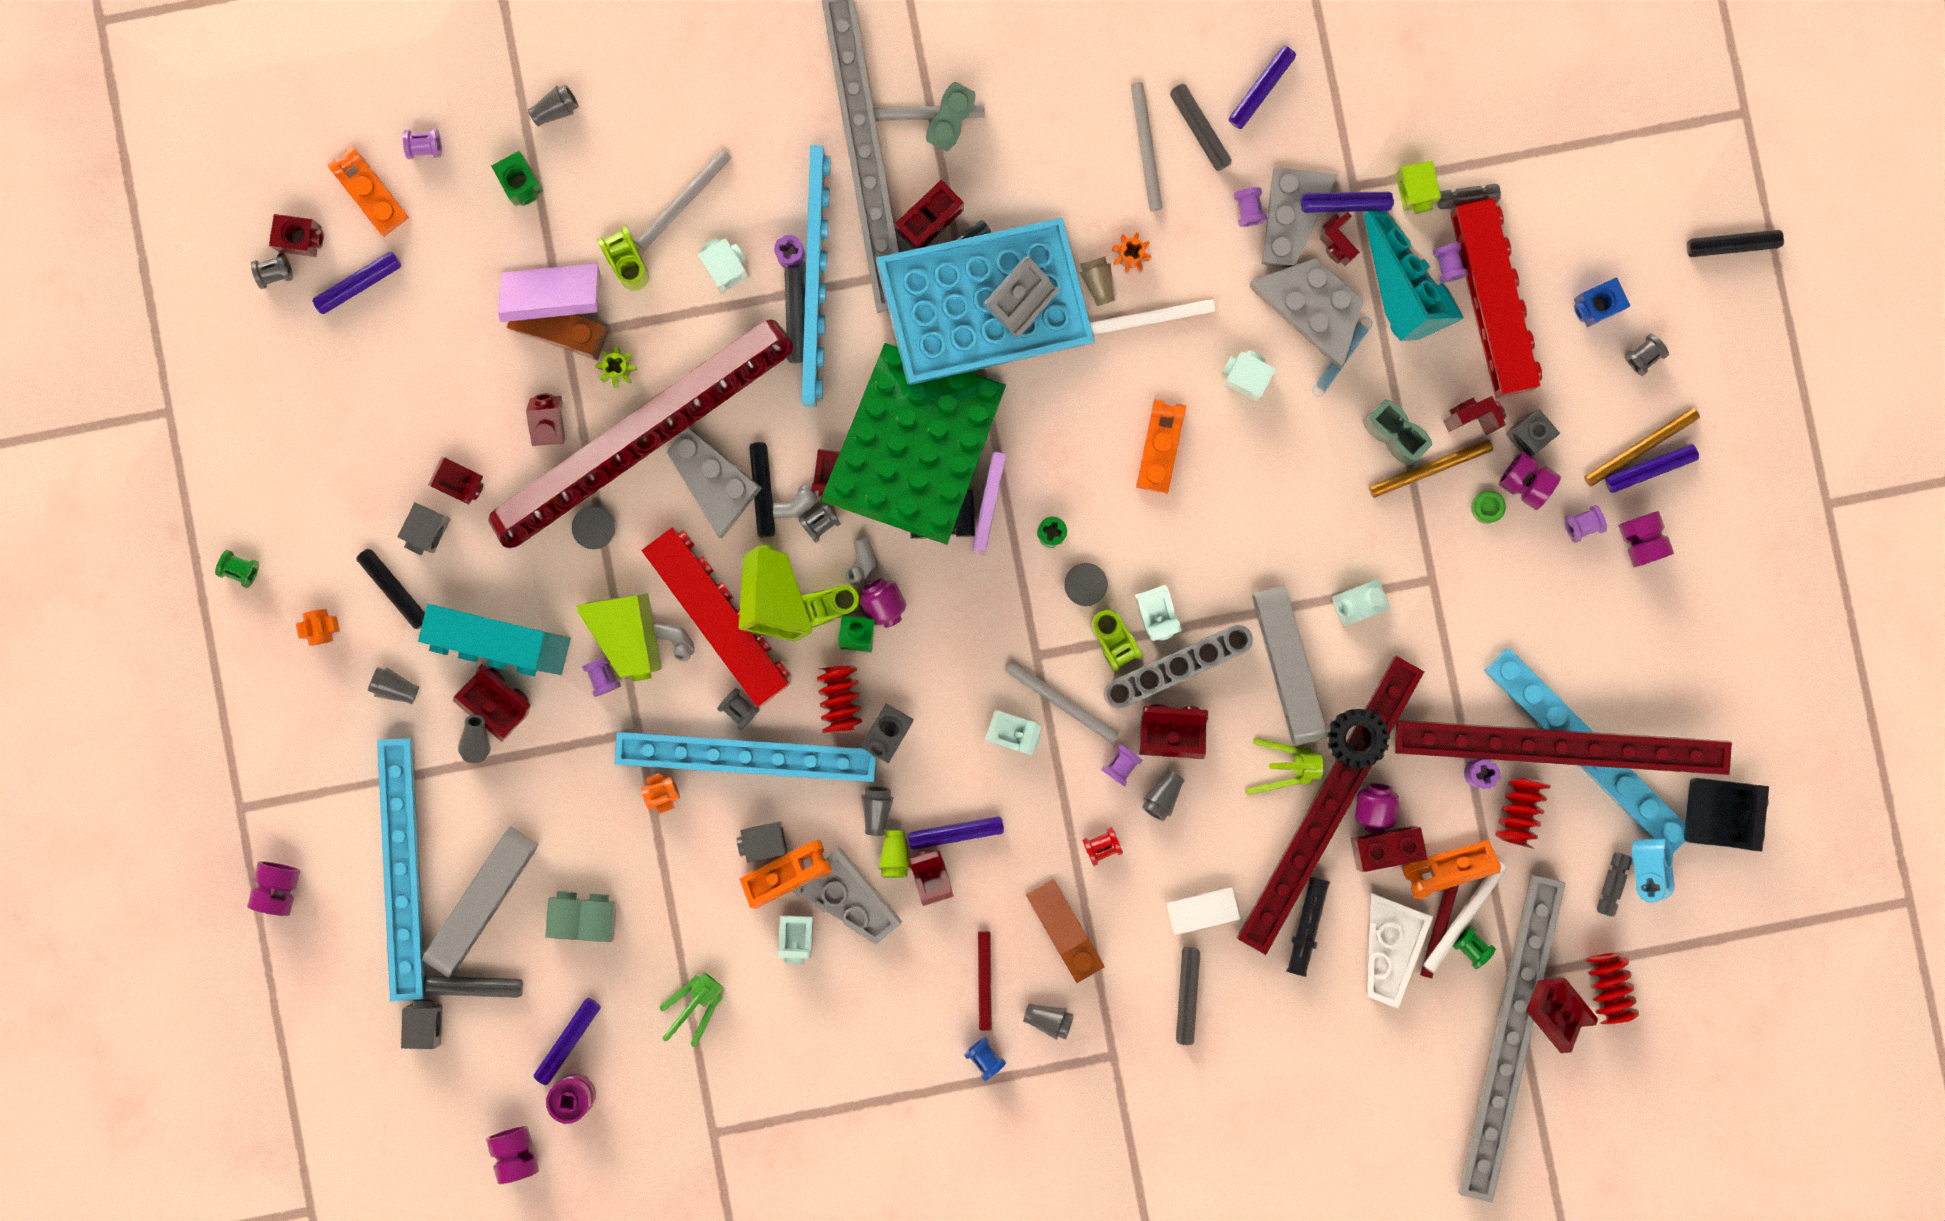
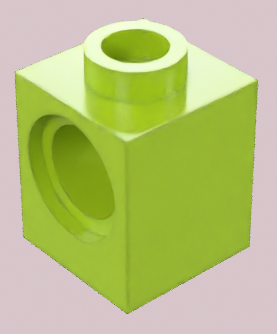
(1418, 187)

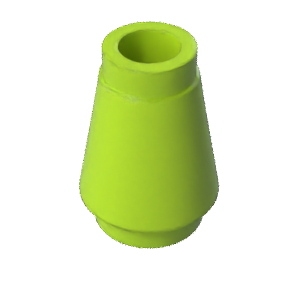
(894, 855)

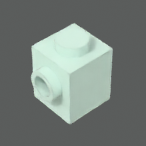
(723, 263)
(1248, 374)

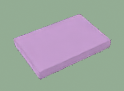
(549, 292)
(989, 502)

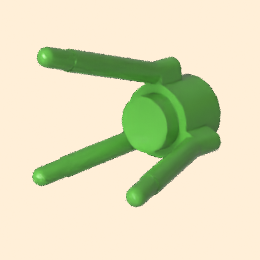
(704, 991)

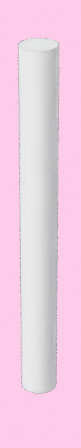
(1152, 317)
(1463, 920)

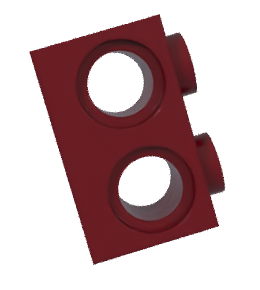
(929, 216)
(1389, 848)

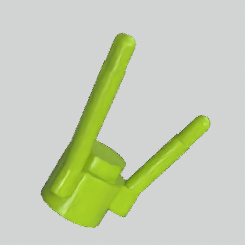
(1306, 766)

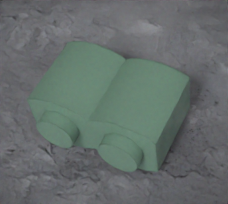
(954, 108)
(1391, 425)
(581, 918)

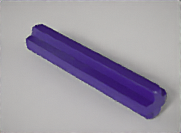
(1262, 87)
(1346, 202)
(356, 283)
(1652, 468)
(956, 833)
(567, 1041)

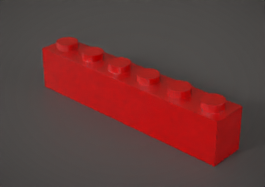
(1496, 298)
(716, 617)

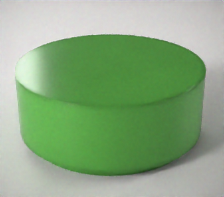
(1488, 507)

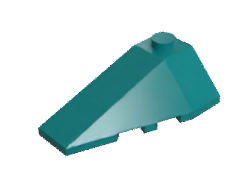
(1408, 292)

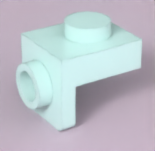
(1360, 602)
(1158, 613)
(1013, 732)
(795, 938)

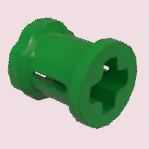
(1061, 528)
(237, 568)
(1474, 947)

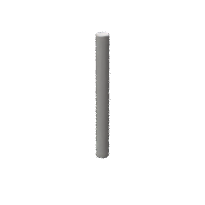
(918, 113)
(1146, 146)
(683, 199)
(1062, 702)

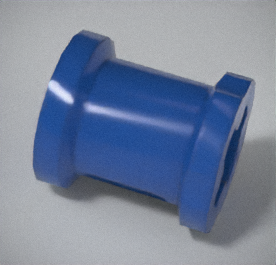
(985, 1058)

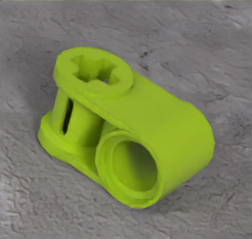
(623, 254)
(827, 605)
(1116, 641)

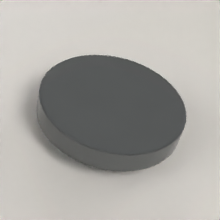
(593, 527)
(1085, 584)

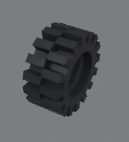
(1378, 738)

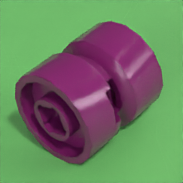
(1538, 487)
(1646, 539)
(277, 877)
(570, 1098)
(512, 1155)

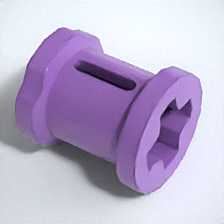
(422, 143)
(1250, 207)
(784, 243)
(1450, 262)
(1585, 523)
(601, 676)
(1122, 765)
(1488, 780)

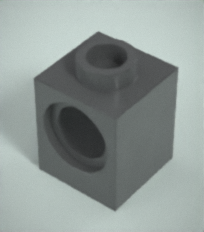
(1533, 433)
(423, 529)
(887, 733)
(762, 842)
(421, 1025)

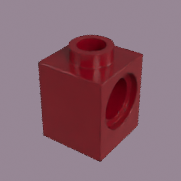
(282, 232)

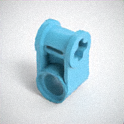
(1653, 864)

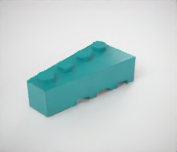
(494, 640)

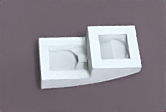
(1203, 910)

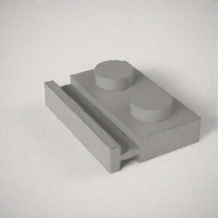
(1021, 297)

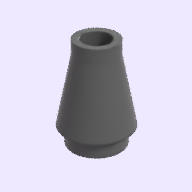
(555, 105)
(391, 686)
(474, 741)
(1163, 796)
(876, 809)
(1050, 1020)

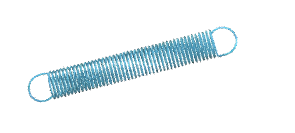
(1347, 358)

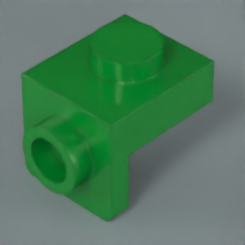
(856, 634)

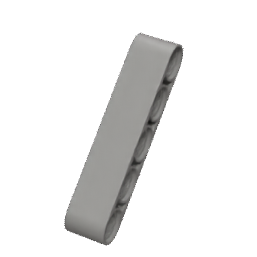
(1191, 657)
(1289, 665)
(480, 902)

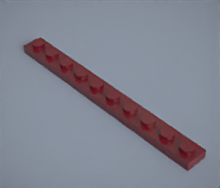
(1563, 747)
(1325, 814)

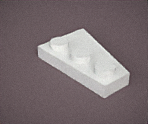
(1393, 948)

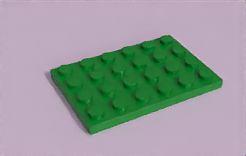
(913, 448)

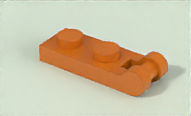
(369, 192)
(1160, 447)
(1452, 868)
(785, 874)

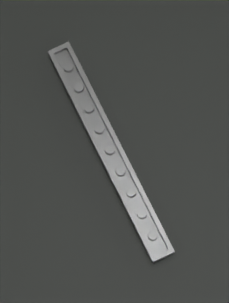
(861, 137)
(1511, 1039)

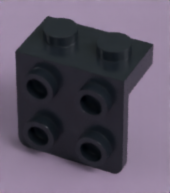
(1726, 814)

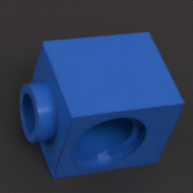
(1610, 293)

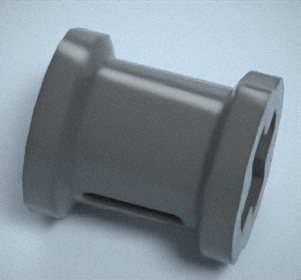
(271, 270)
(1647, 354)
(819, 522)
(738, 709)

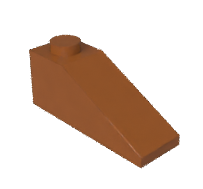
(566, 332)
(1065, 931)

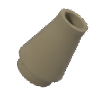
(1098, 280)

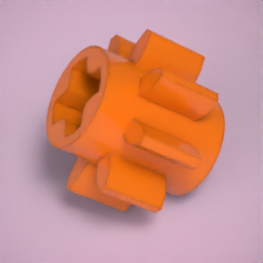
(1129, 262)
(317, 627)
(660, 793)

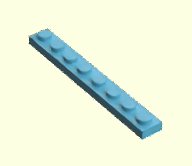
(815, 263)
(744, 756)
(1619, 783)
(401, 869)

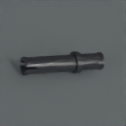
(1297, 964)

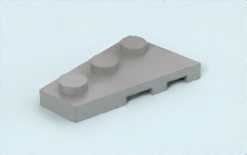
(1286, 222)
(713, 480)
(851, 899)

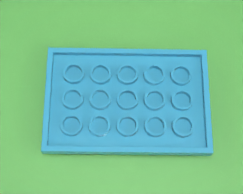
(940, 294)

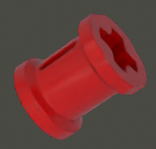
(1102, 846)

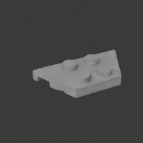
(1314, 305)

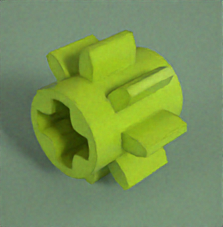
(608, 370)

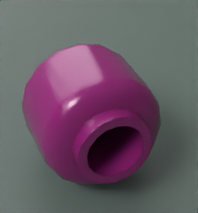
(882, 602)
(1377, 807)

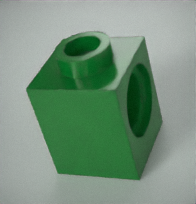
(511, 167)

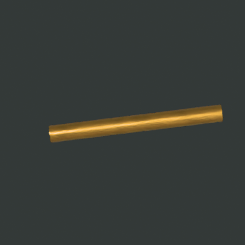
(1642, 447)
(1431, 468)

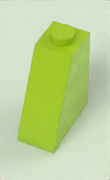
(771, 596)
(624, 633)

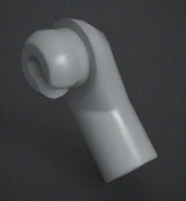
(798, 506)
(864, 565)
(677, 635)

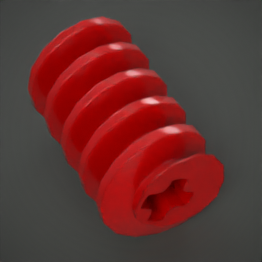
(839, 698)
(1522, 812)
(1613, 988)

